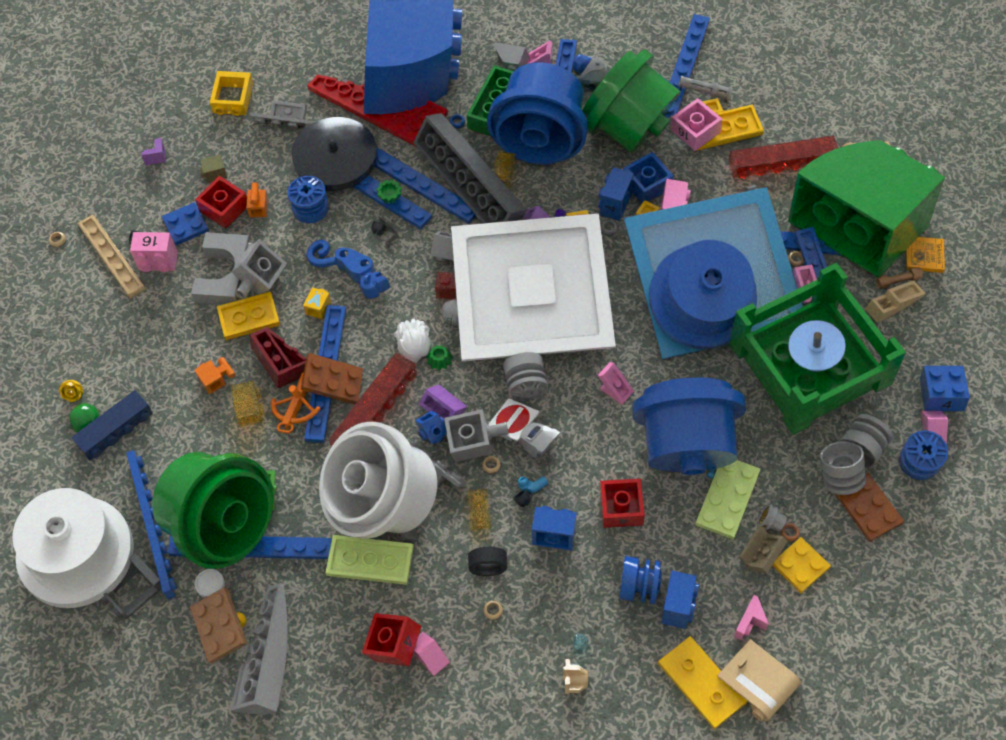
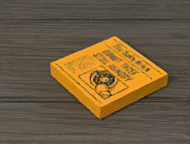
(926, 254)

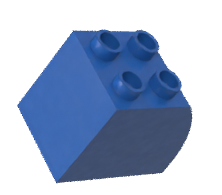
(410, 53)

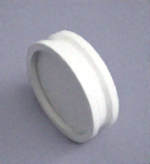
(209, 582)

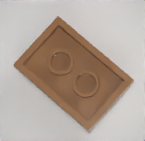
(218, 625)

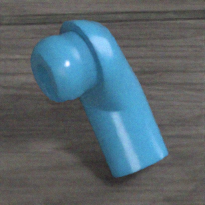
(530, 486)

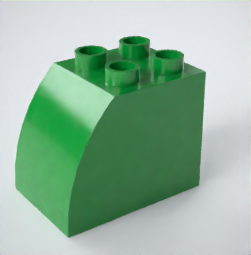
(866, 202)

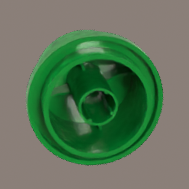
(631, 101)
(214, 506)

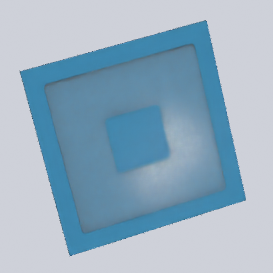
(738, 219)

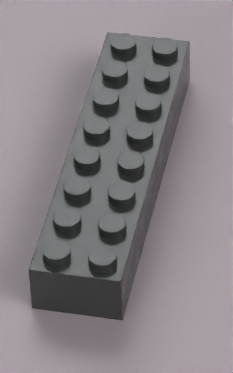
(467, 172)

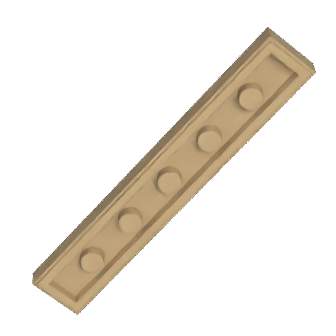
(111, 256)

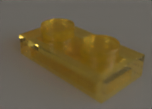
(479, 509)

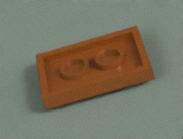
(332, 378)
(871, 510)

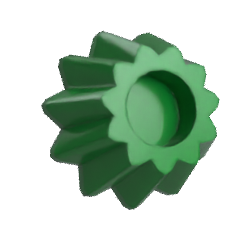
(389, 191)
(439, 357)

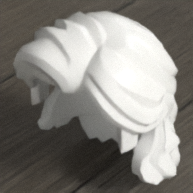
(413, 339)

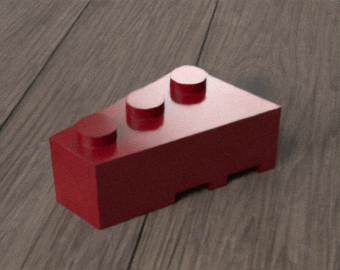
(277, 357)

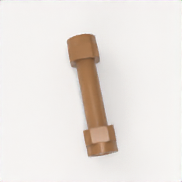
(884, 281)

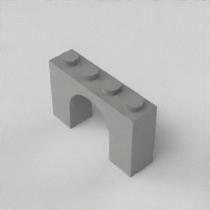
(220, 290)

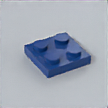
(185, 223)

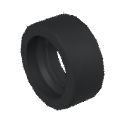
(487, 561)

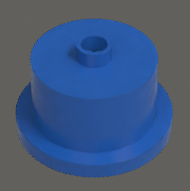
(540, 114)
(700, 291)
(690, 424)

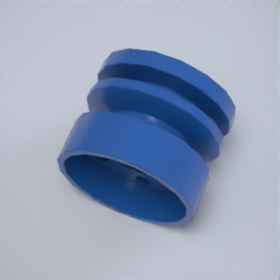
(308, 199)
(917, 464)
(640, 580)

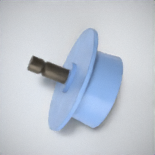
(816, 345)

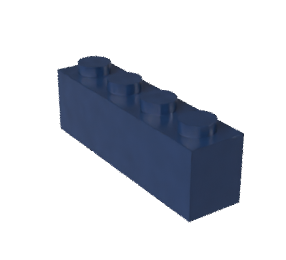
(112, 425)

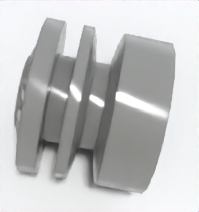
(525, 376)
(870, 435)
(843, 467)

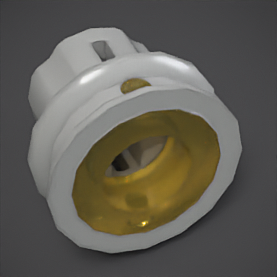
(772, 519)

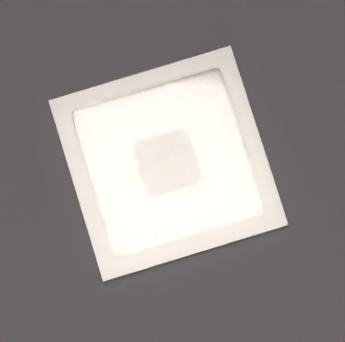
(531, 287)

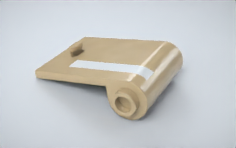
(760, 681)

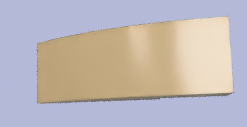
(894, 300)

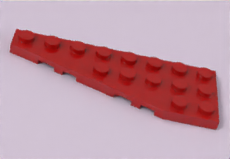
(351, 98)

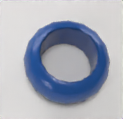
(457, 125)

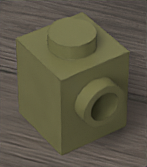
(212, 168)

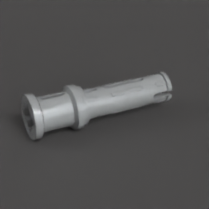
(714, 90)

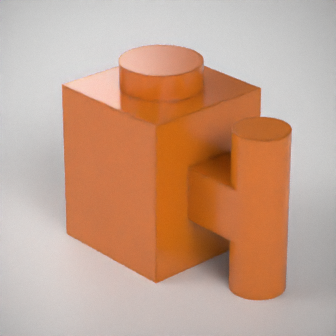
(257, 201)
(211, 377)

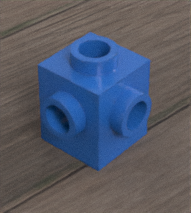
(431, 427)

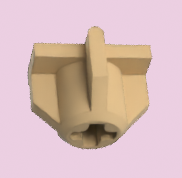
(575, 678)

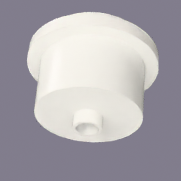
(376, 482)
(71, 548)

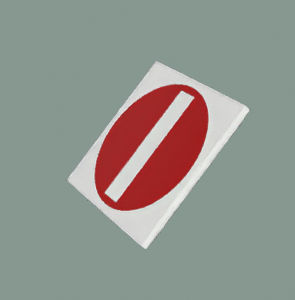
(516, 416)

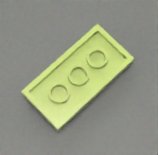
(728, 498)
(369, 559)

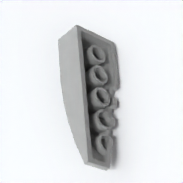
(262, 675)

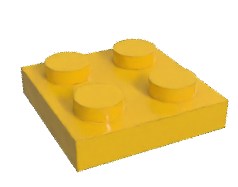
(801, 565)

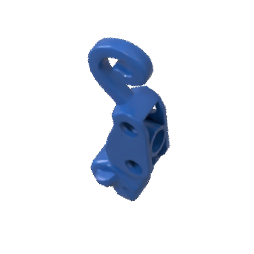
(354, 265)

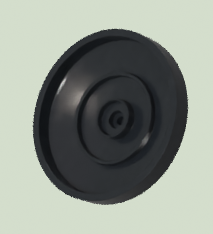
(335, 152)

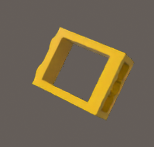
(234, 80)

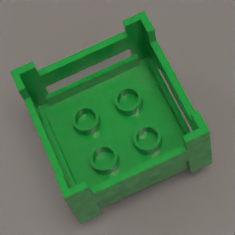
(805, 393)

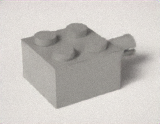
(257, 269)
(471, 435)

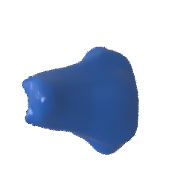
(581, 62)

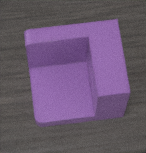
(155, 155)

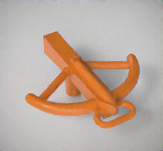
(292, 411)

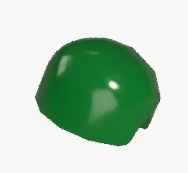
(82, 416)

